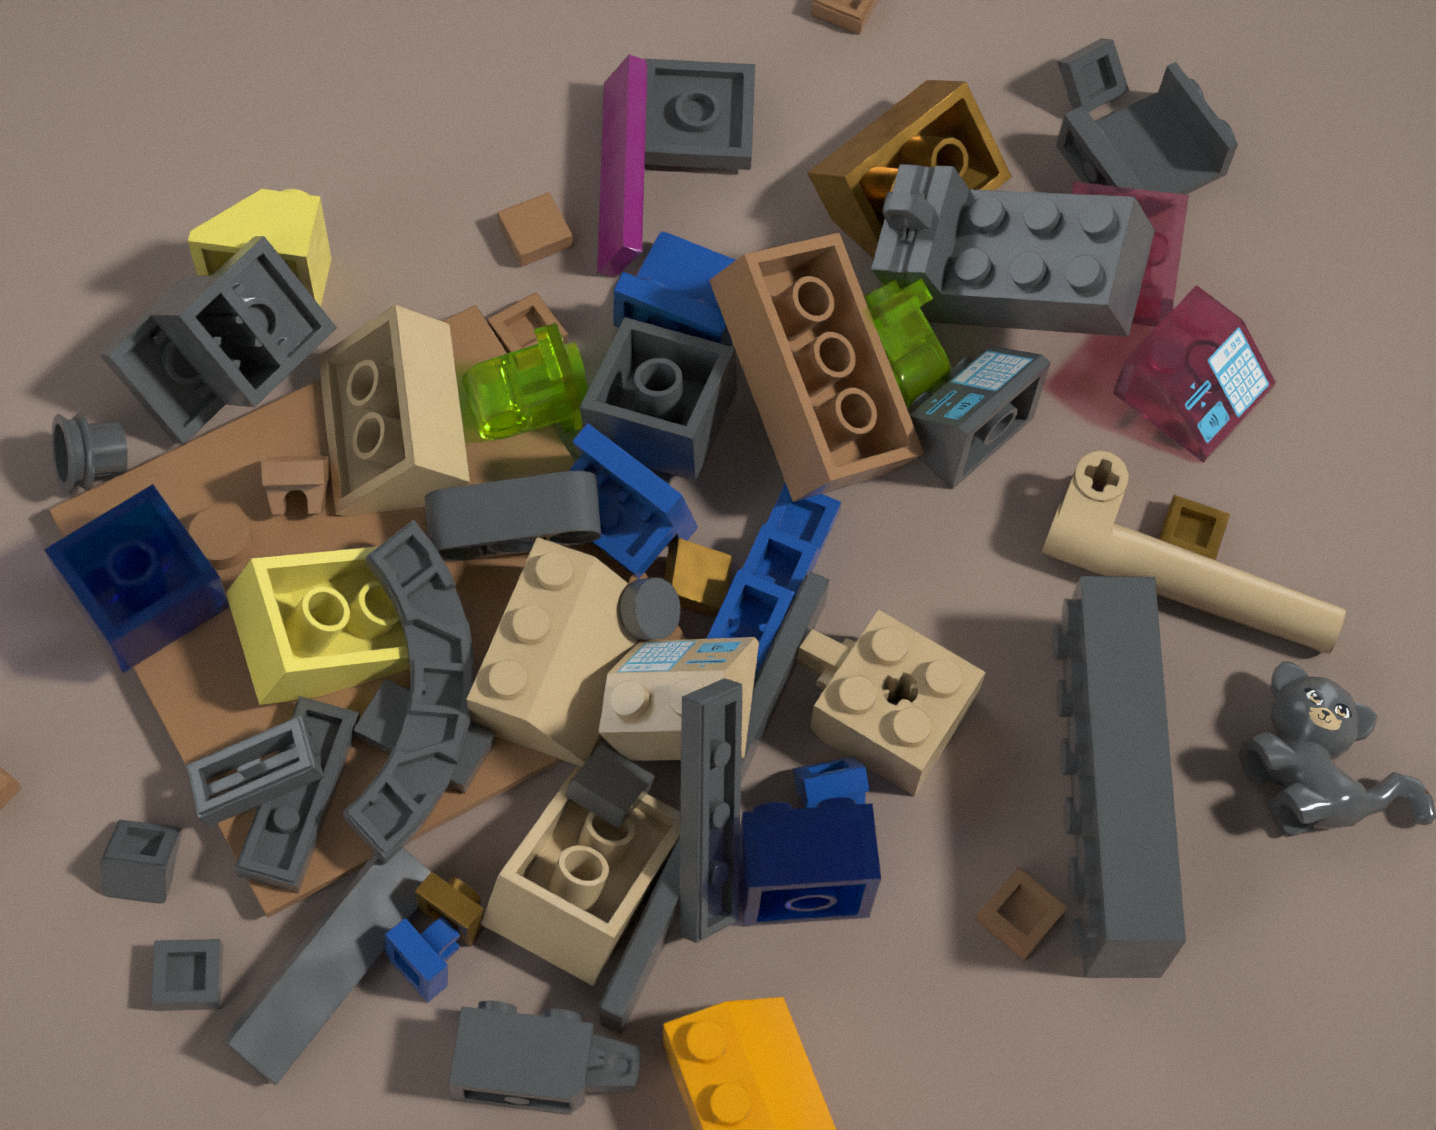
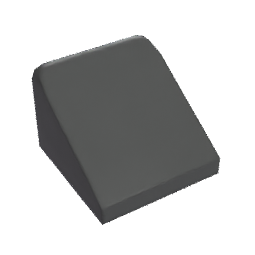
(140, 861)

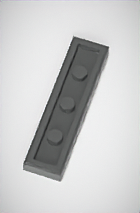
(710, 809)
(326, 966)

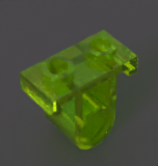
(908, 338)
(528, 388)

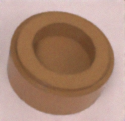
(222, 535)

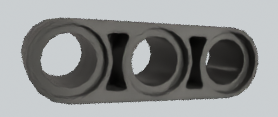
(512, 513)

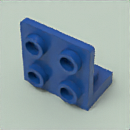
(674, 290)

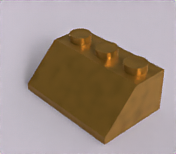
(926, 128)

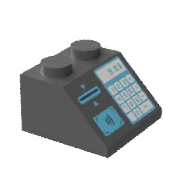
(977, 410)

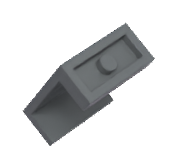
(1154, 144)

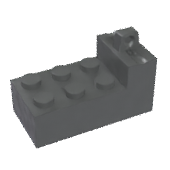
(1014, 254)

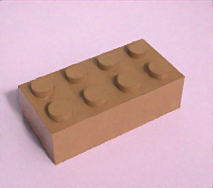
(815, 365)

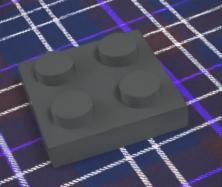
(699, 114)

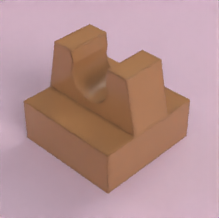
(300, 473)

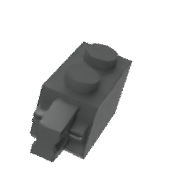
(536, 1060)

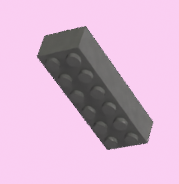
(1119, 779)

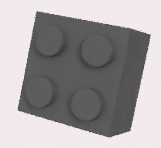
(662, 396)

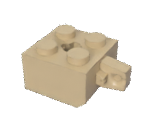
(885, 666)

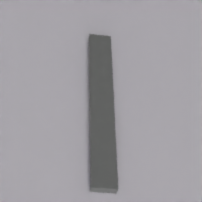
(664, 902)

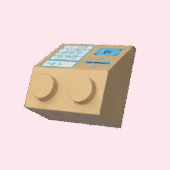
(647, 686)

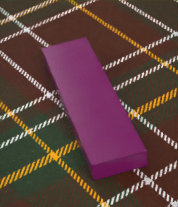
(622, 167)

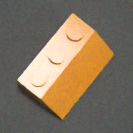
(744, 1068)

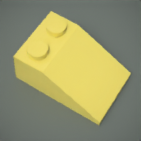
(315, 624)

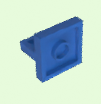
(635, 505)

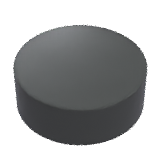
(650, 609)

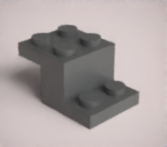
(219, 340)

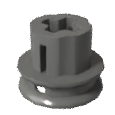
(87, 451)

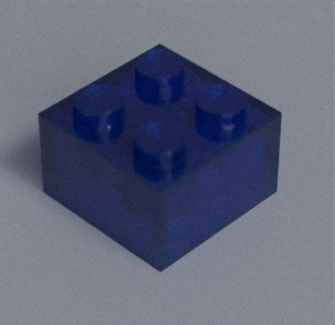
(137, 578)
(808, 862)

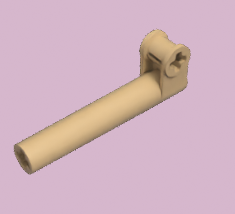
(1088, 538)

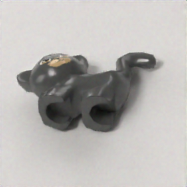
(1313, 727)

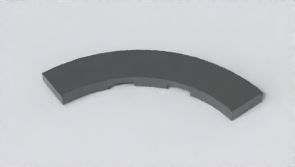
(440, 682)

